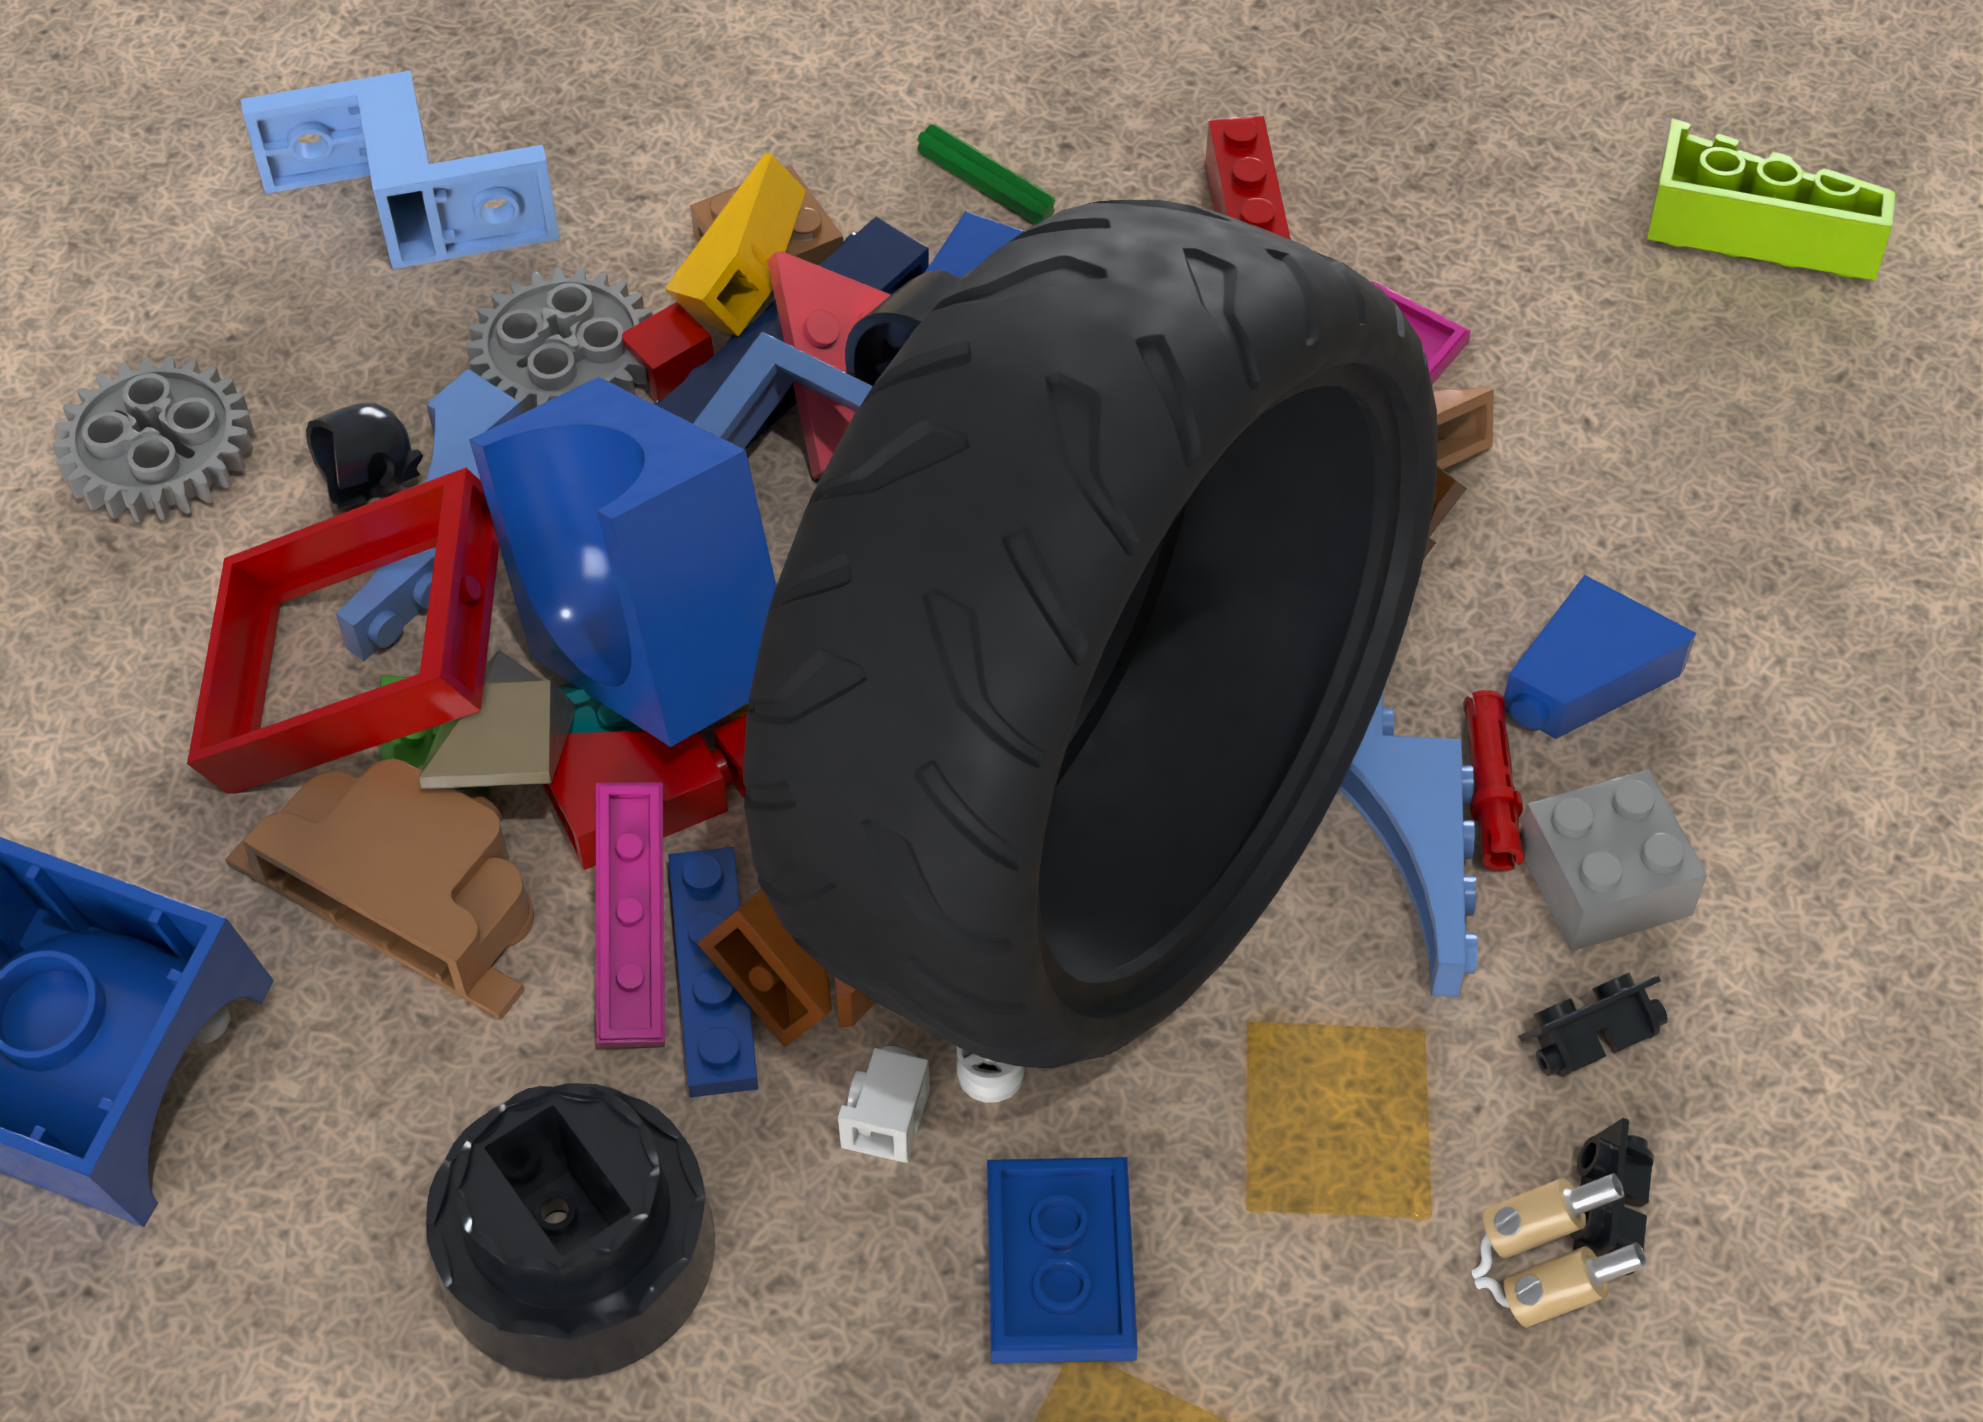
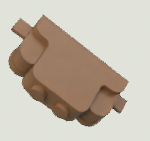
(401, 872)

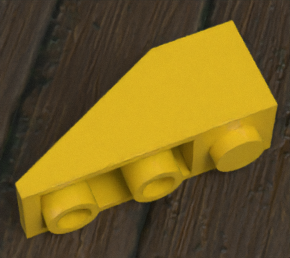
(728, 268)

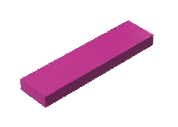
(629, 916)

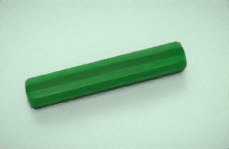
(986, 174)

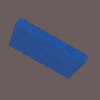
(1060, 1260)

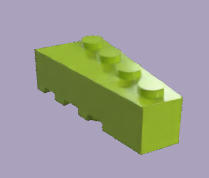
(1767, 208)

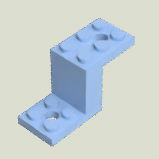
(378, 132)

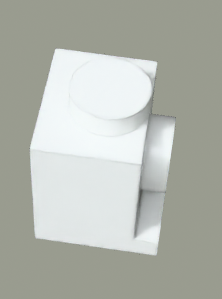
(886, 1105)

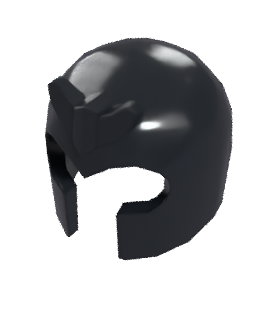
(362, 453)

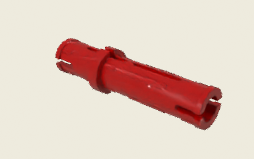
(1494, 797)

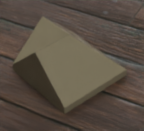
(508, 741)

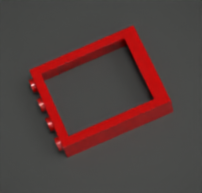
(253, 583)

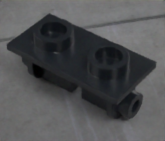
(1570, 1033)
(1632, 1162)

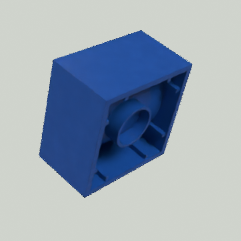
(631, 554)
(94, 1018)

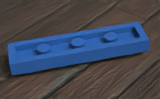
(713, 1012)

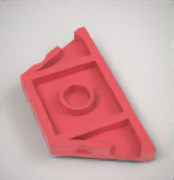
(816, 317)

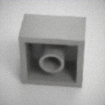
(1611, 859)

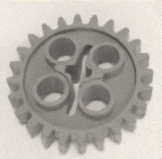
(557, 337)
(153, 438)

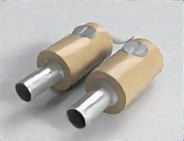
(1565, 1280)

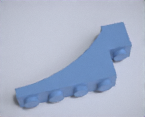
(403, 587)
(1414, 802)

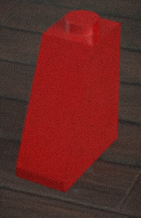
(690, 777)

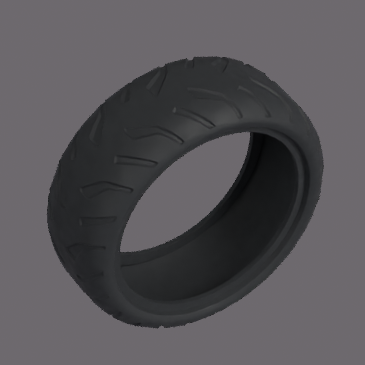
(1088, 625)

